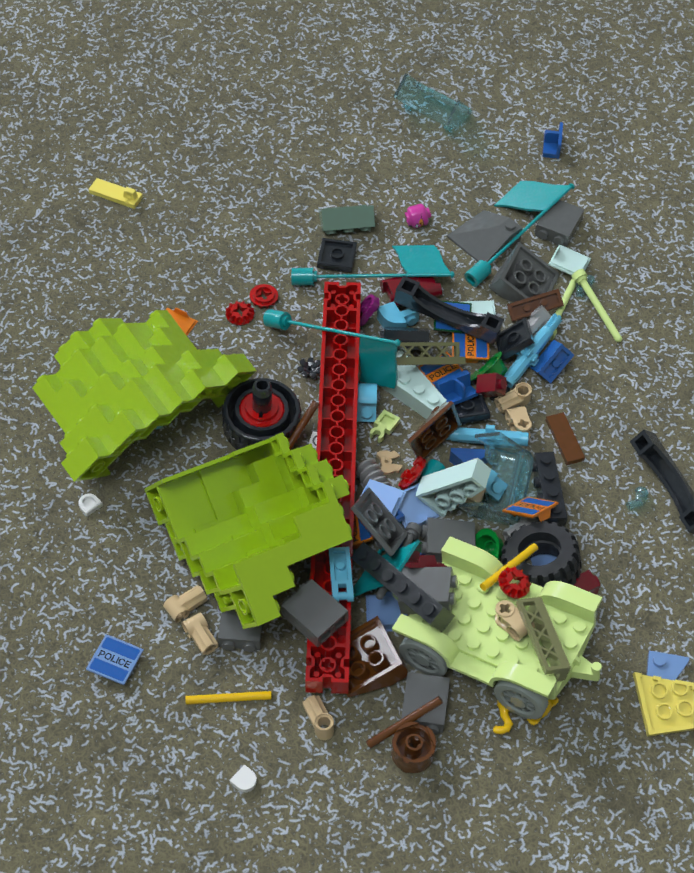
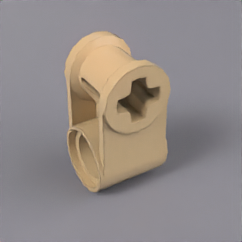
(518, 419)
(510, 620)

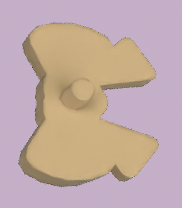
(386, 462)

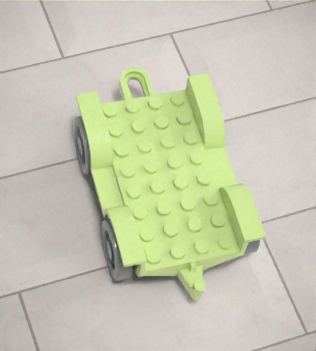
(487, 652)

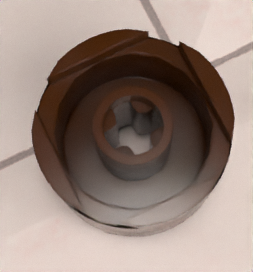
(413, 747)

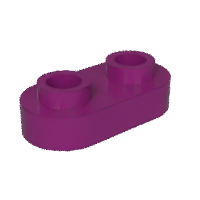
(368, 307)

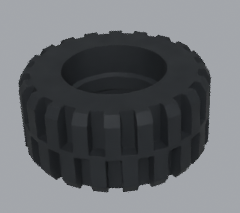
(550, 540)

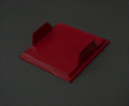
(422, 561)

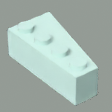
(415, 390)
(453, 485)

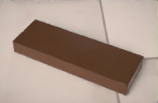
(523, 308)
(565, 438)

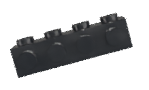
(548, 485)

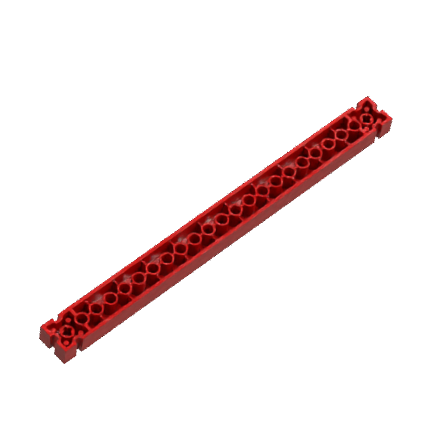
(336, 442)

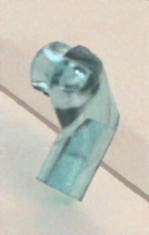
(579, 290)
(640, 499)

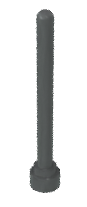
(414, 531)

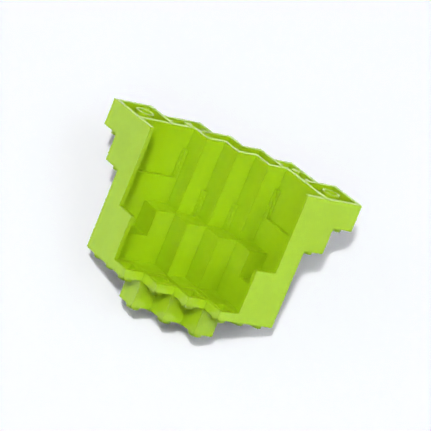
(127, 382)
(250, 520)

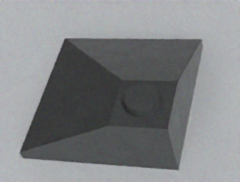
(485, 235)
(523, 276)
(379, 522)

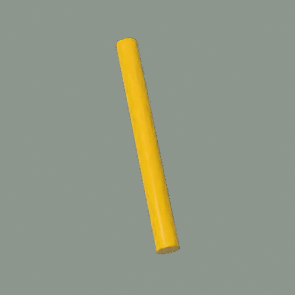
(514, 562)
(228, 697)

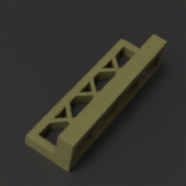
(429, 360)
(546, 634)

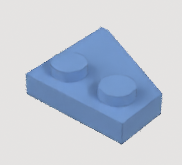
(665, 665)

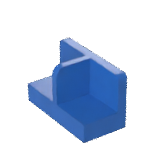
(552, 142)
(552, 361)
(456, 387)

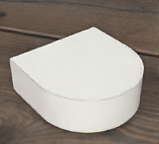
(89, 503)
(244, 780)

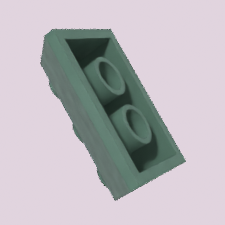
(347, 218)

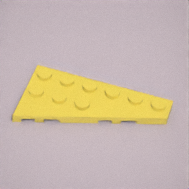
(665, 704)

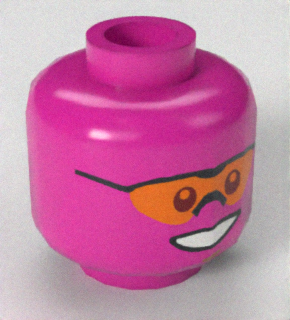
(417, 215)

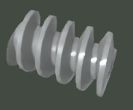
(370, 470)

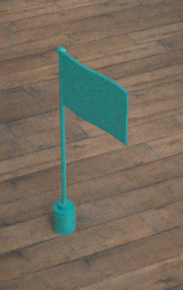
(527, 197)
(414, 259)
(375, 353)
(401, 556)

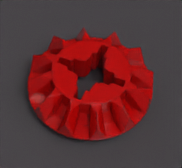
(267, 290)
(235, 318)
(514, 590)

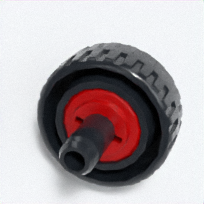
(259, 411)

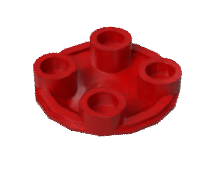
(411, 476)

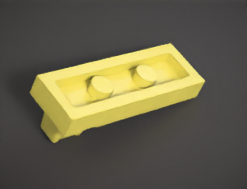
(116, 193)

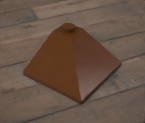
(435, 430)
(373, 659)

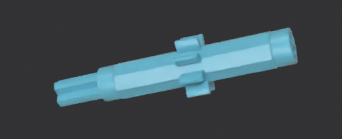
(528, 356)
(467, 435)

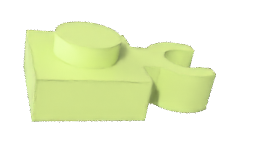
(384, 424)

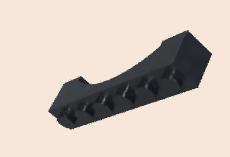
(483, 326)
(655, 455)
(402, 587)

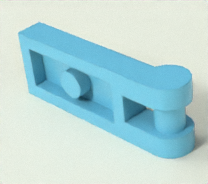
(341, 573)

